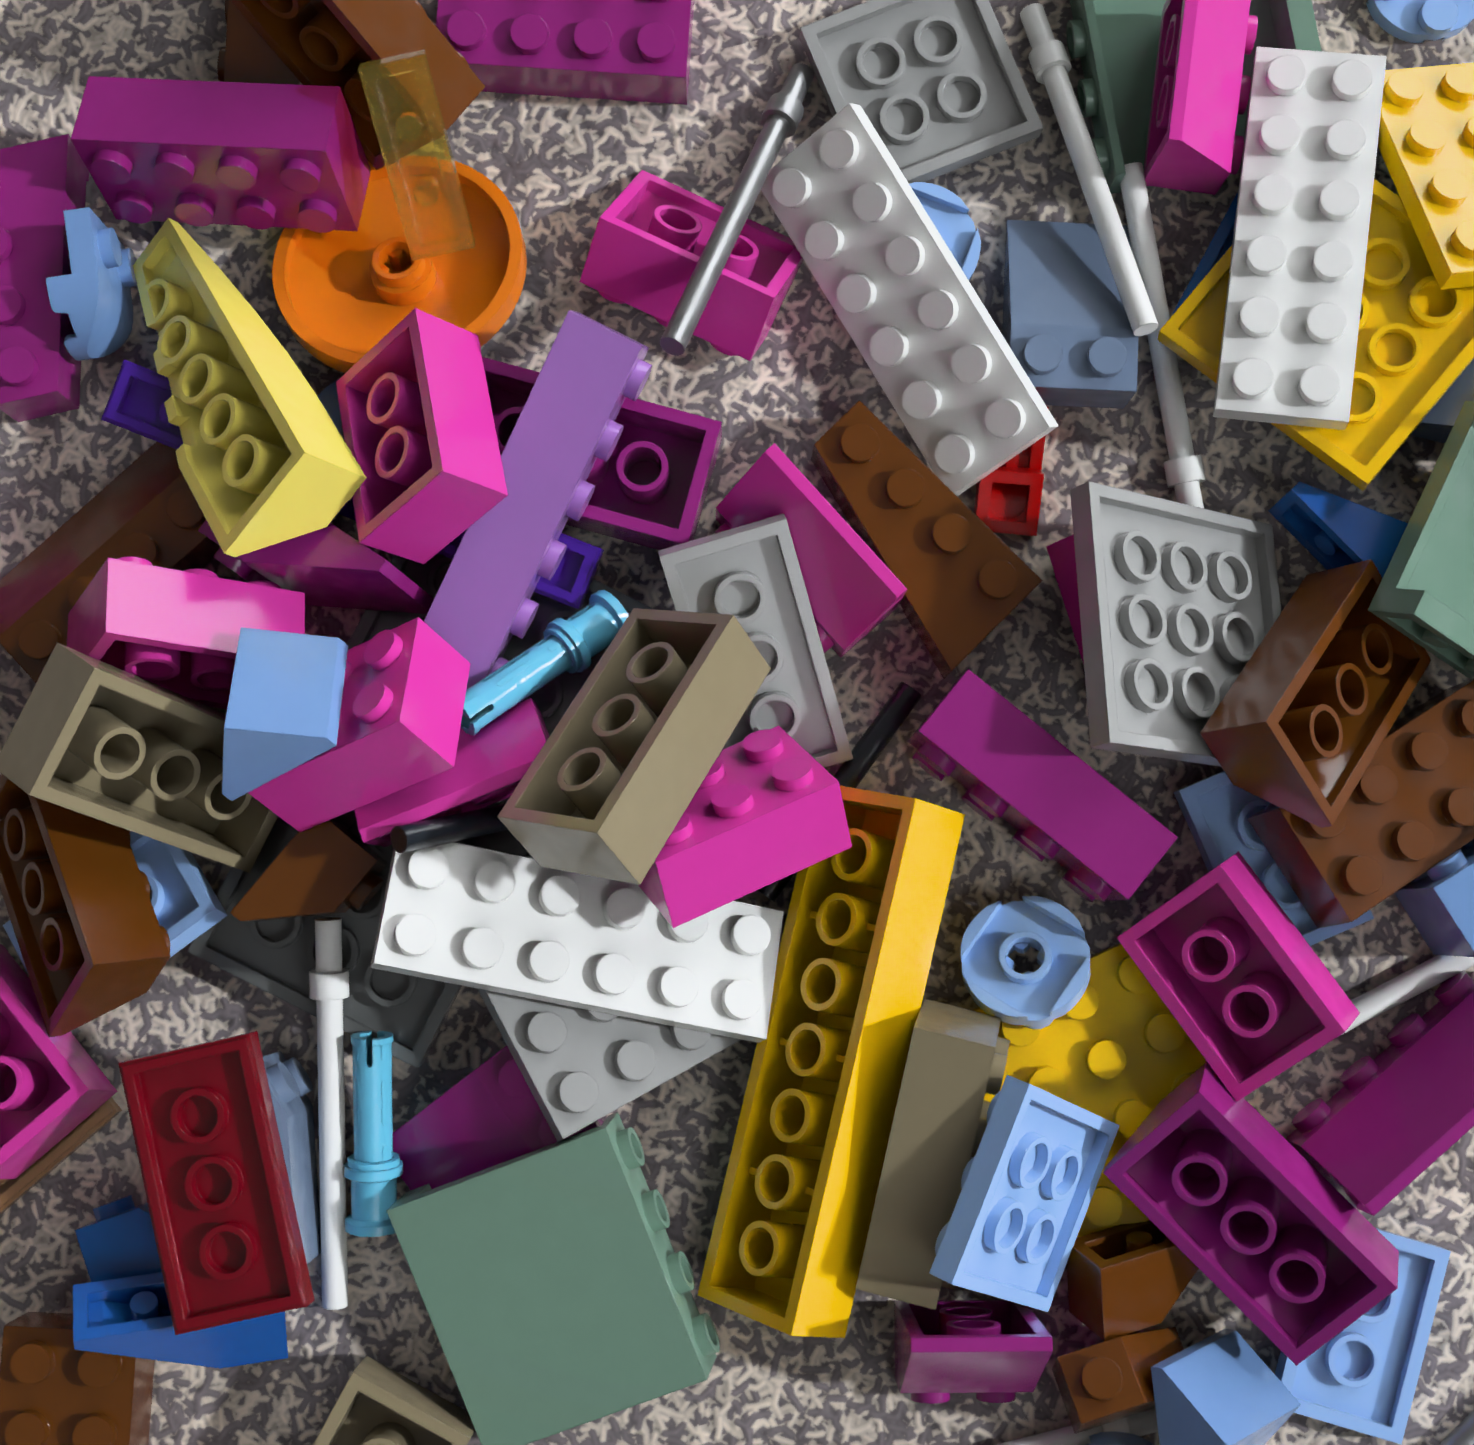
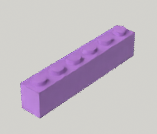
(545, 473)

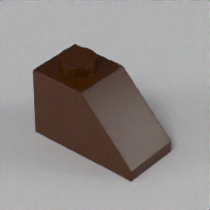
(315, 875)
(1125, 1278)
(1112, 1377)

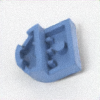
(97, 290)

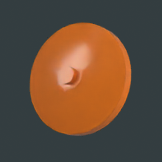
(356, 286)

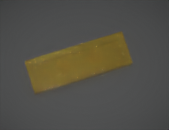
(417, 154)

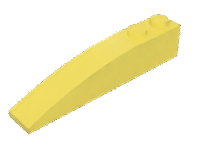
(248, 420)

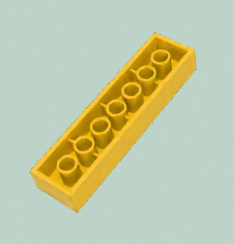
(831, 1068)

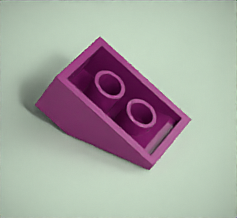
(330, 571)
(474, 1126)
(969, 1349)

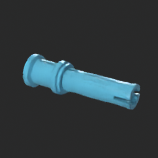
(565, 647)
(374, 1164)

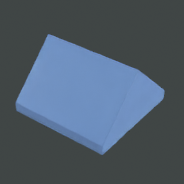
(280, 705)
(1219, 1395)

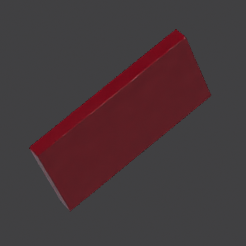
(216, 1183)

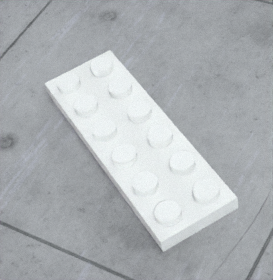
(1300, 238)
(906, 301)
(575, 941)

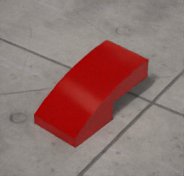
(1012, 494)

